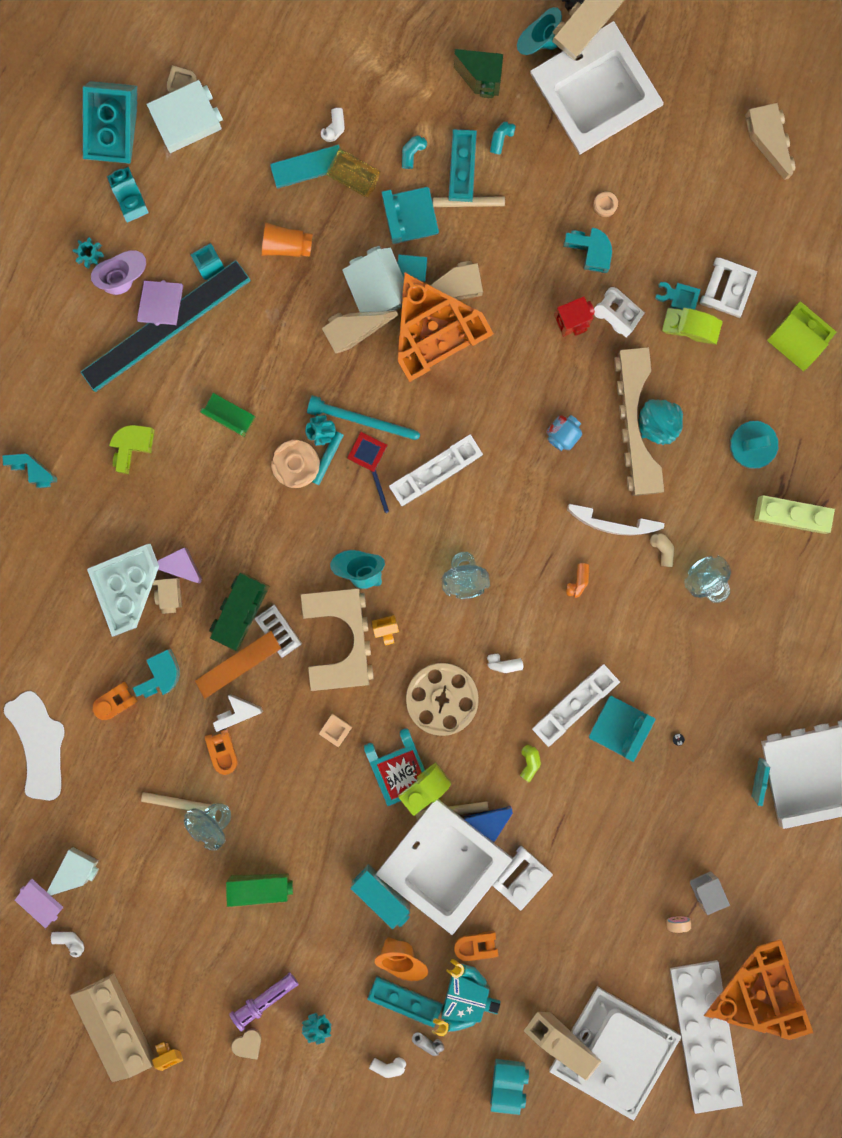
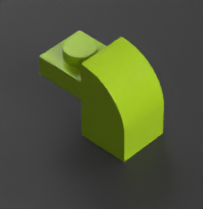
(693, 324)
(127, 440)
(427, 789)

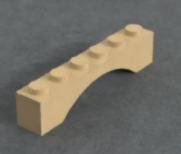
(644, 470)

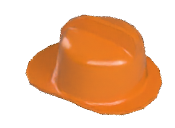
(399, 959)

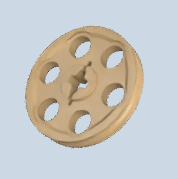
(449, 708)

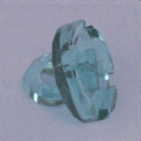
(708, 577)
(465, 580)
(205, 827)

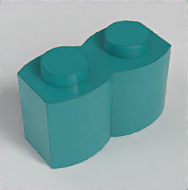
(507, 1087)

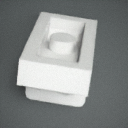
(242, 709)

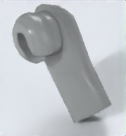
(427, 1045)

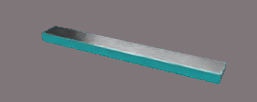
(153, 336)

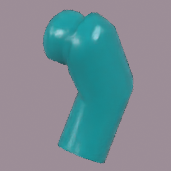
(499, 135)

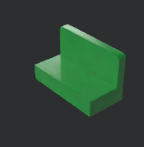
(228, 415)

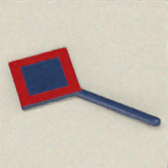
(368, 453)

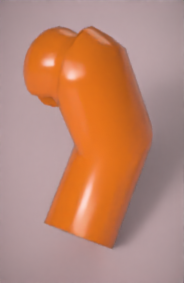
(581, 582)

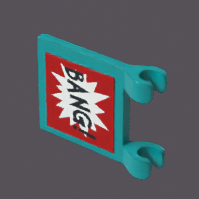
(397, 769)

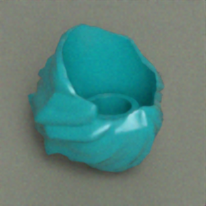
(660, 421)

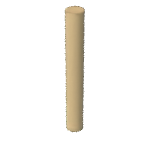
(477, 202)
(173, 802)
(464, 809)

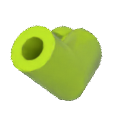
(533, 762)

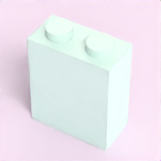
(185, 116)
(375, 281)

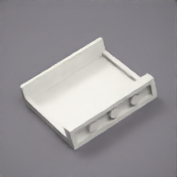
(806, 774)

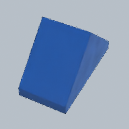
(490, 822)

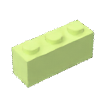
(794, 514)

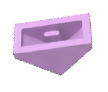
(180, 564)

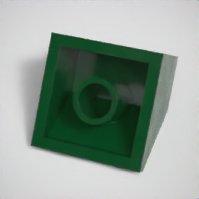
(480, 71)

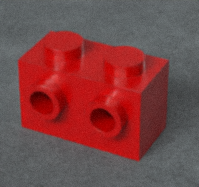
(574, 316)

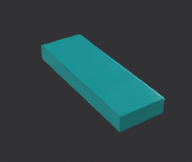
(462, 165)
(303, 167)
(404, 1001)

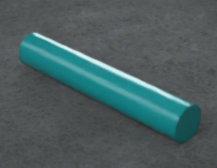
(327, 457)

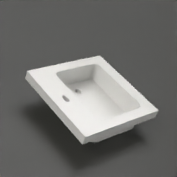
(598, 91)
(447, 868)
(630, 1050)

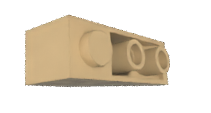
(768, 135)
(562, 1044)

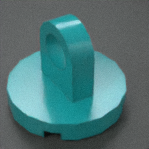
(754, 444)

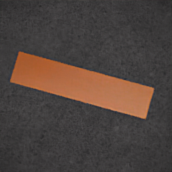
(238, 664)

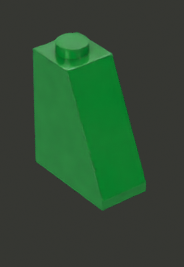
(258, 889)

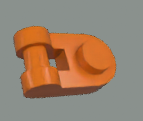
(107, 707)
(225, 760)
(467, 946)

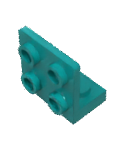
(410, 215)
(622, 728)

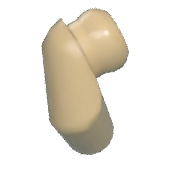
(665, 546)

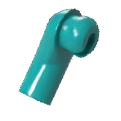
(410, 148)

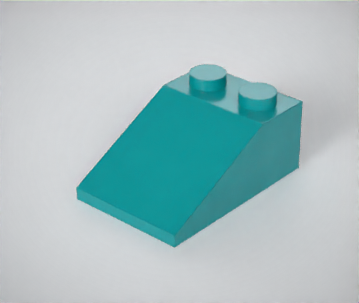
(109, 121)

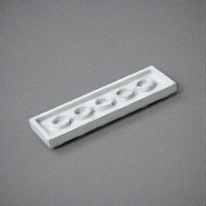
(705, 1040)

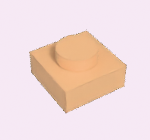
(335, 730)

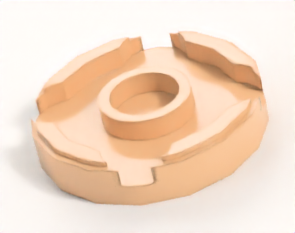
(295, 463)

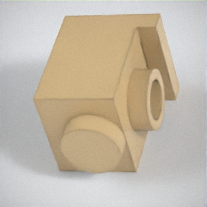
(168, 595)

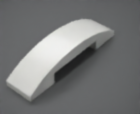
(436, 470)
(585, 515)
(575, 705)

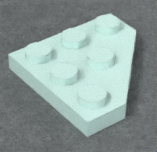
(124, 587)

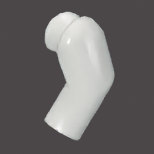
(336, 128)
(504, 666)
(71, 940)
(388, 1070)

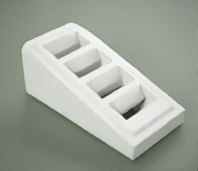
(285, 626)

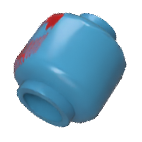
(564, 432)

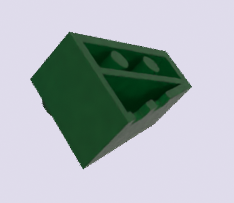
(238, 611)

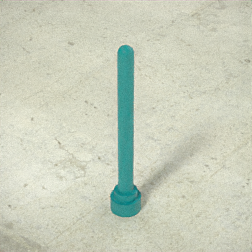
(318, 406)

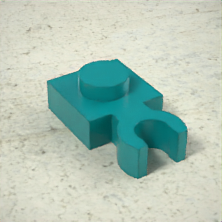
(681, 297)

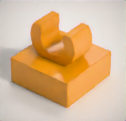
(385, 627)
(166, 1057)

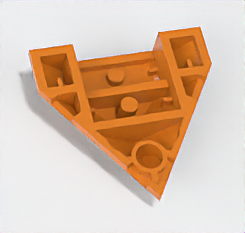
(434, 327)
(764, 996)

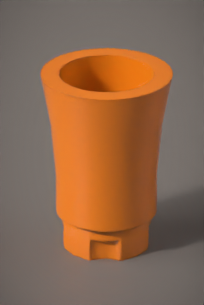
(285, 241)

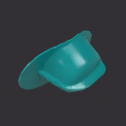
(540, 33)
(359, 567)

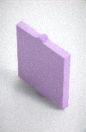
(160, 302)
(38, 903)

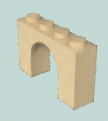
(354, 669)

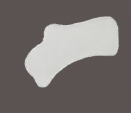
(41, 744)

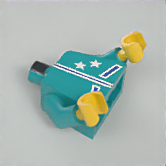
(465, 1000)

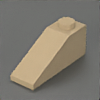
(461, 281)
(352, 328)

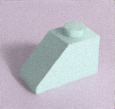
(73, 872)

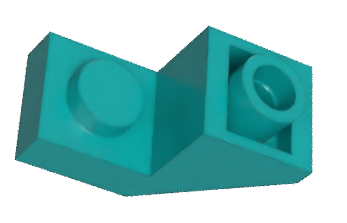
(127, 194)
(36, 471)

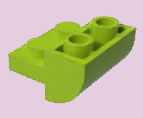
(802, 336)

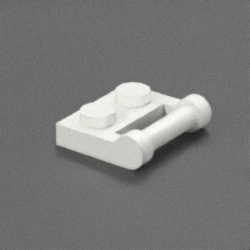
(735, 291)
(626, 315)
(527, 882)

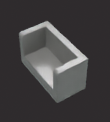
(709, 893)

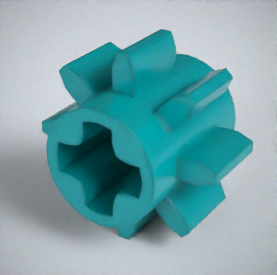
(82, 255)
(320, 430)
(316, 1028)

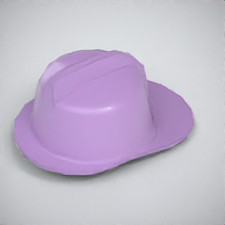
(119, 272)

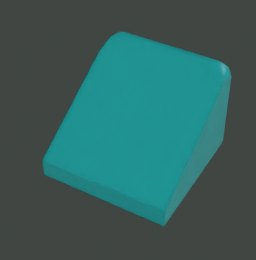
(207, 261)

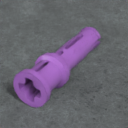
(254, 1008)

